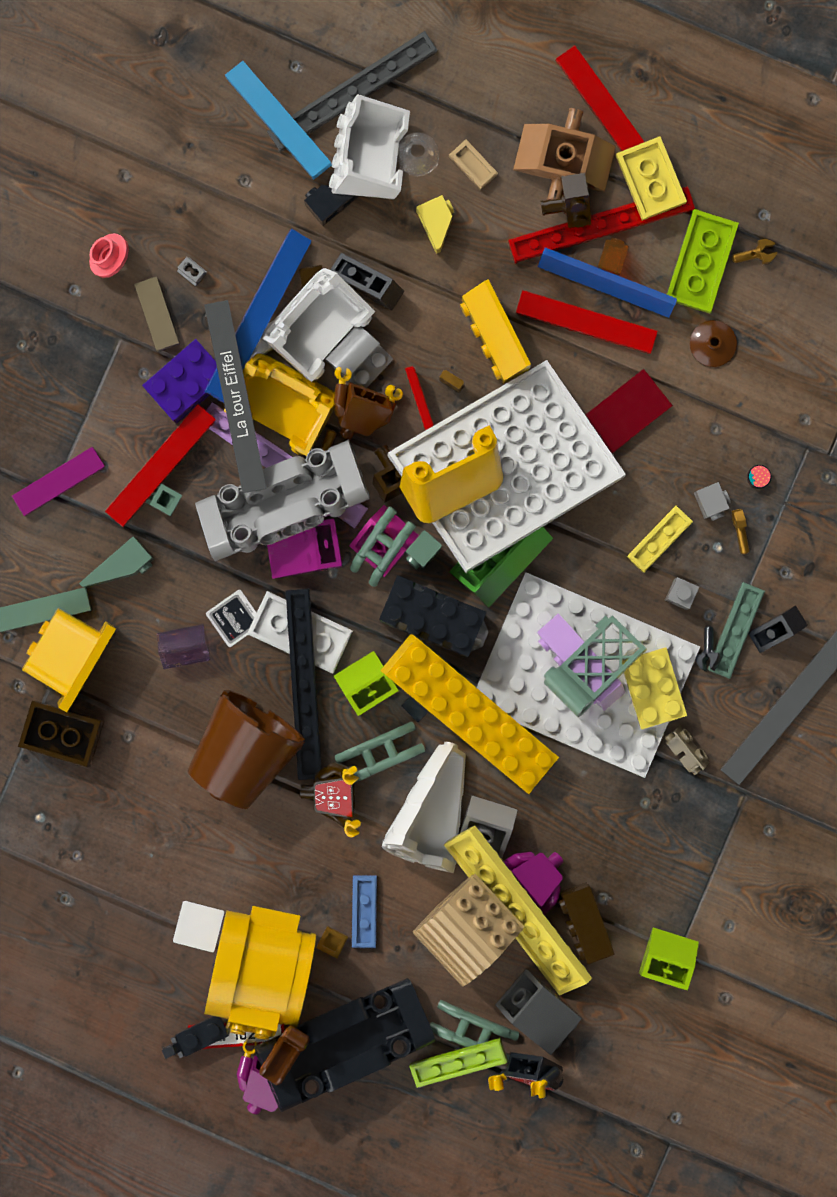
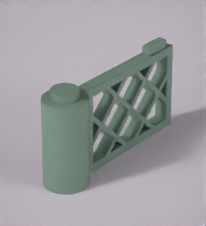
(571, 688)

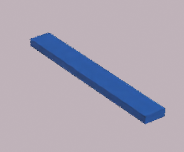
(265, 302)

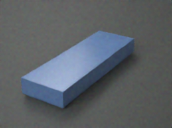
(364, 911)

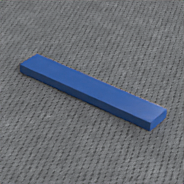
(607, 282)

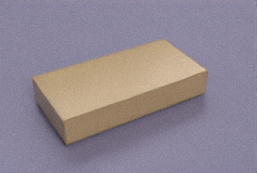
(473, 164)

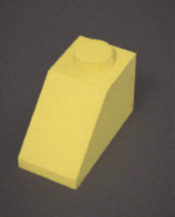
(436, 220)

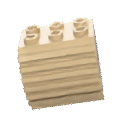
(468, 930)

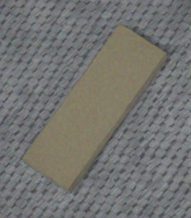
(156, 314)

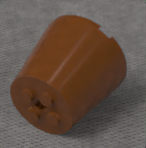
(242, 750)

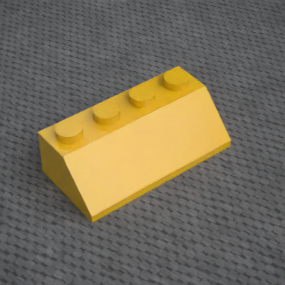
(495, 331)

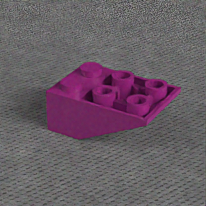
(306, 551)

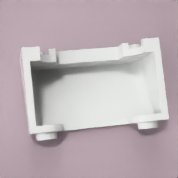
(316, 322)

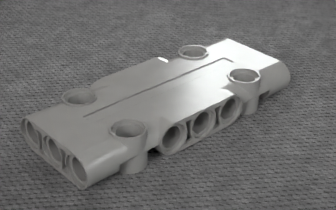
(293, 501)

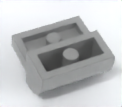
(361, 356)

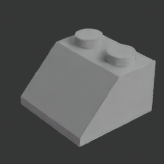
(492, 820)

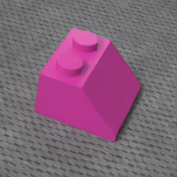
(391, 530)

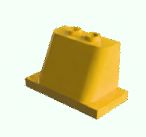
(66, 654)

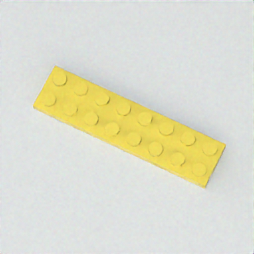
(538, 936)

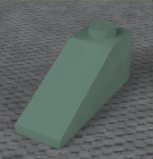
(123, 563)

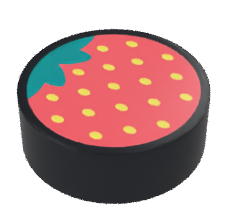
(759, 476)

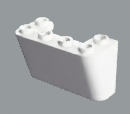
(368, 149)

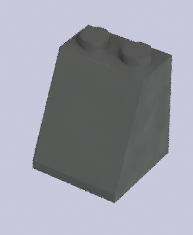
(538, 1012)

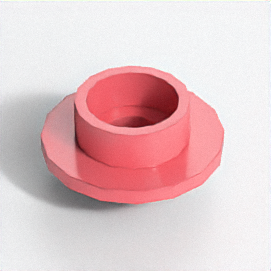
(108, 255)

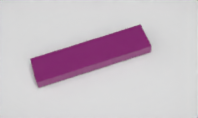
(58, 481)

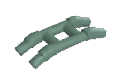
(393, 545)
(386, 739)
(467, 1018)

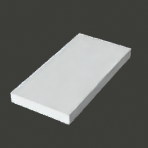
(272, 628)

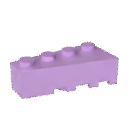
(563, 642)

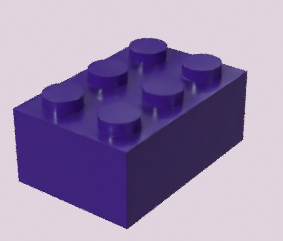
(182, 381)

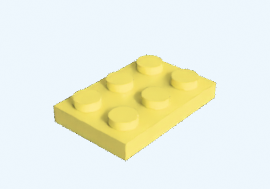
(651, 178)
(654, 689)

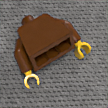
(362, 408)

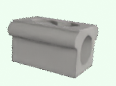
(187, 274)

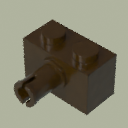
(573, 201)
(387, 480)

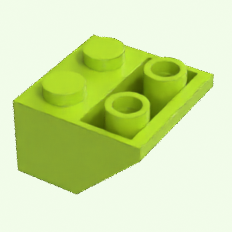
(365, 683)
(669, 958)

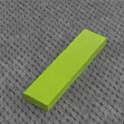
(458, 1062)

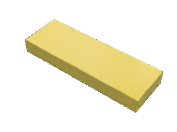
(659, 539)

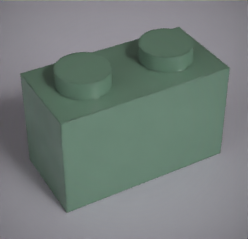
(422, 550)

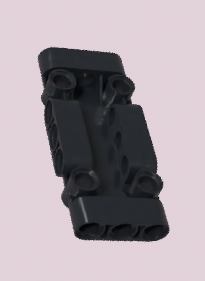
(352, 1043)

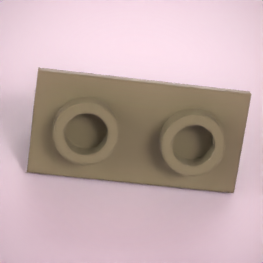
(684, 742)

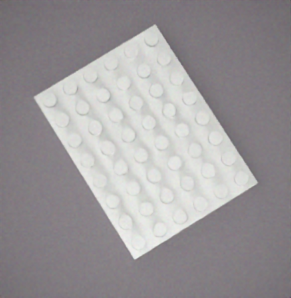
(546, 457)
(518, 666)

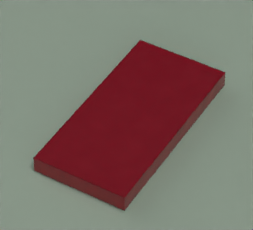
(628, 410)

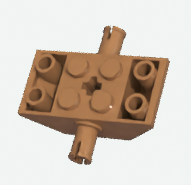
(544, 143)

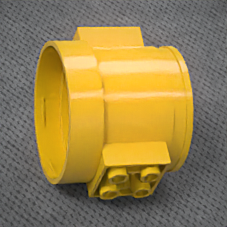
(260, 972)

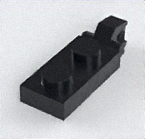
(196, 1037)

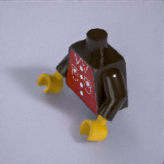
(335, 795)

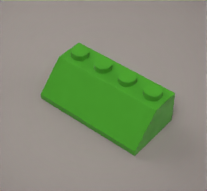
(497, 573)

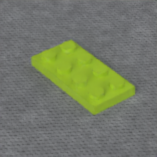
(702, 260)

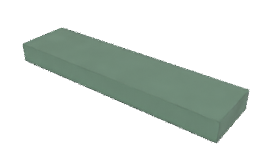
(43, 609)
(737, 628)

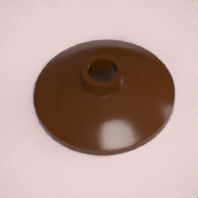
(703, 350)

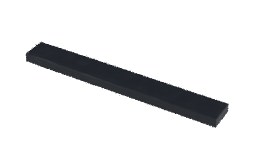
(303, 681)

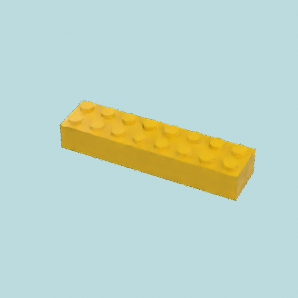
(469, 713)

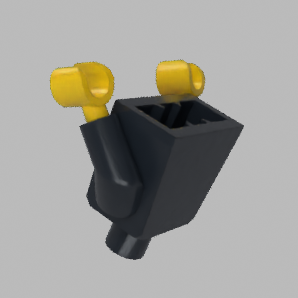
(530, 1070)

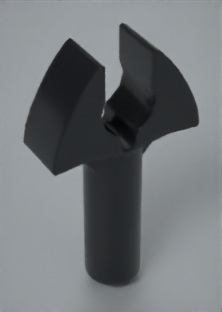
(708, 651)

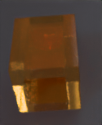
(613, 256)

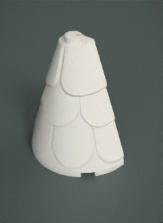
(431, 812)

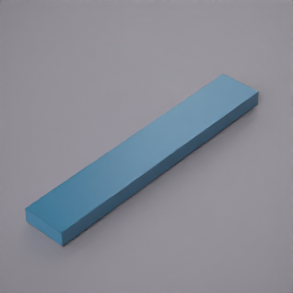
(278, 120)

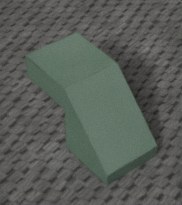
(164, 499)

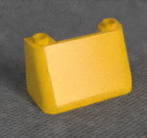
(287, 401)
(456, 486)

